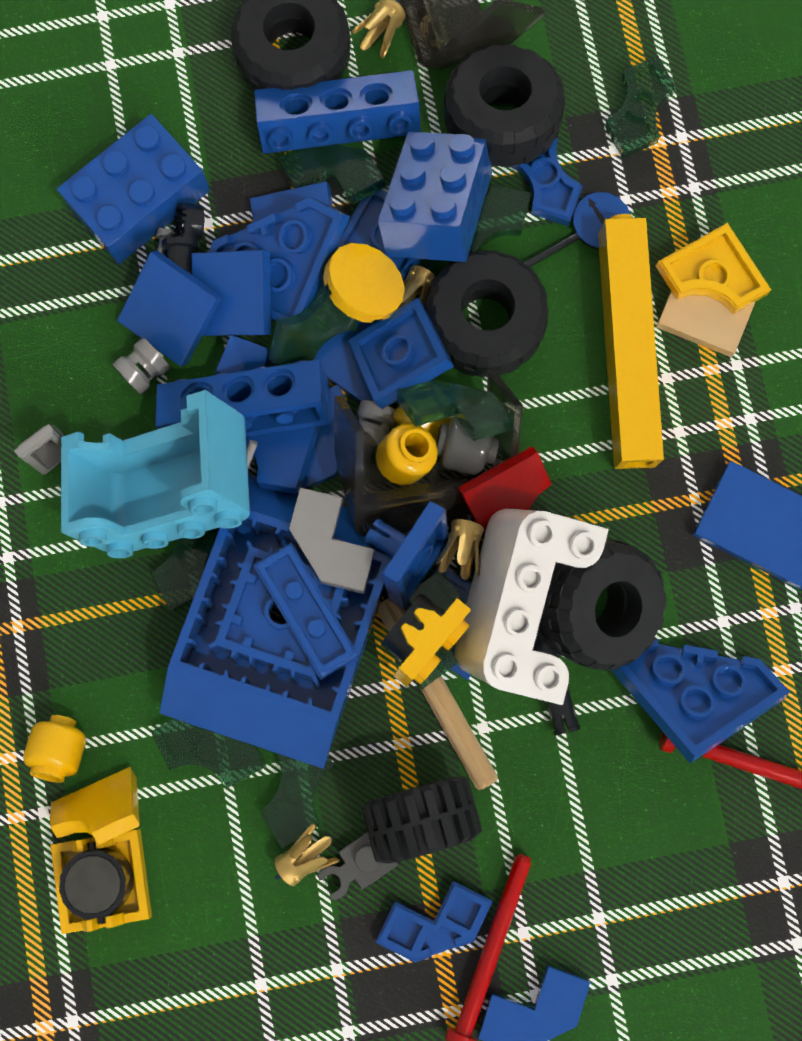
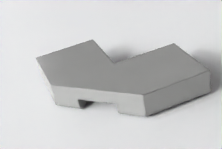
(332, 560)

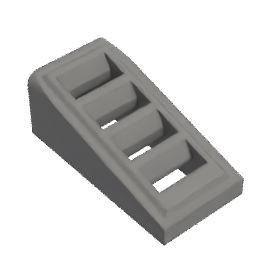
(42, 449)

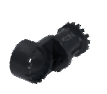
(187, 235)

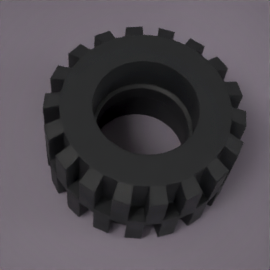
(421, 820)

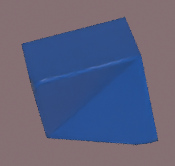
(242, 356)

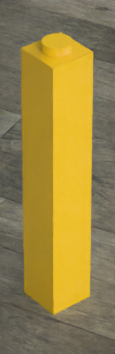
(630, 343)

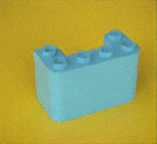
(157, 483)

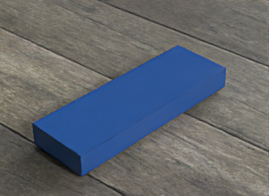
(306, 611)

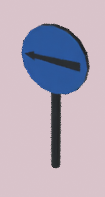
(587, 222)

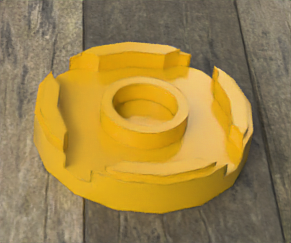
(363, 282)

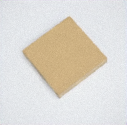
(705, 322)

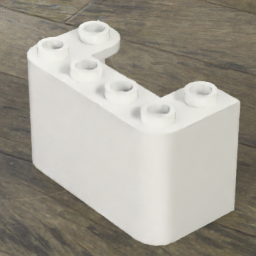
(511, 596)

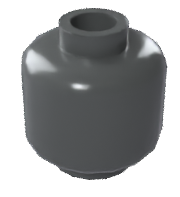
(460, 452)

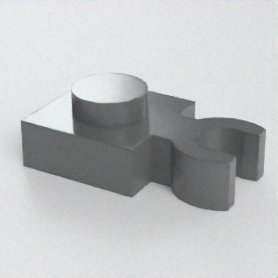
(358, 865)

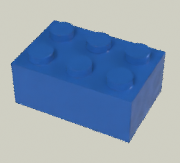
(134, 188)
(435, 197)

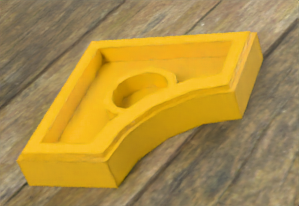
(715, 268)
(100, 809)

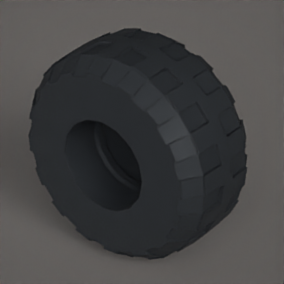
(262, 22)
(511, 77)
(496, 278)
(630, 615)

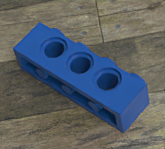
(338, 112)
(267, 397)

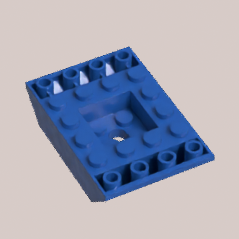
(243, 670)

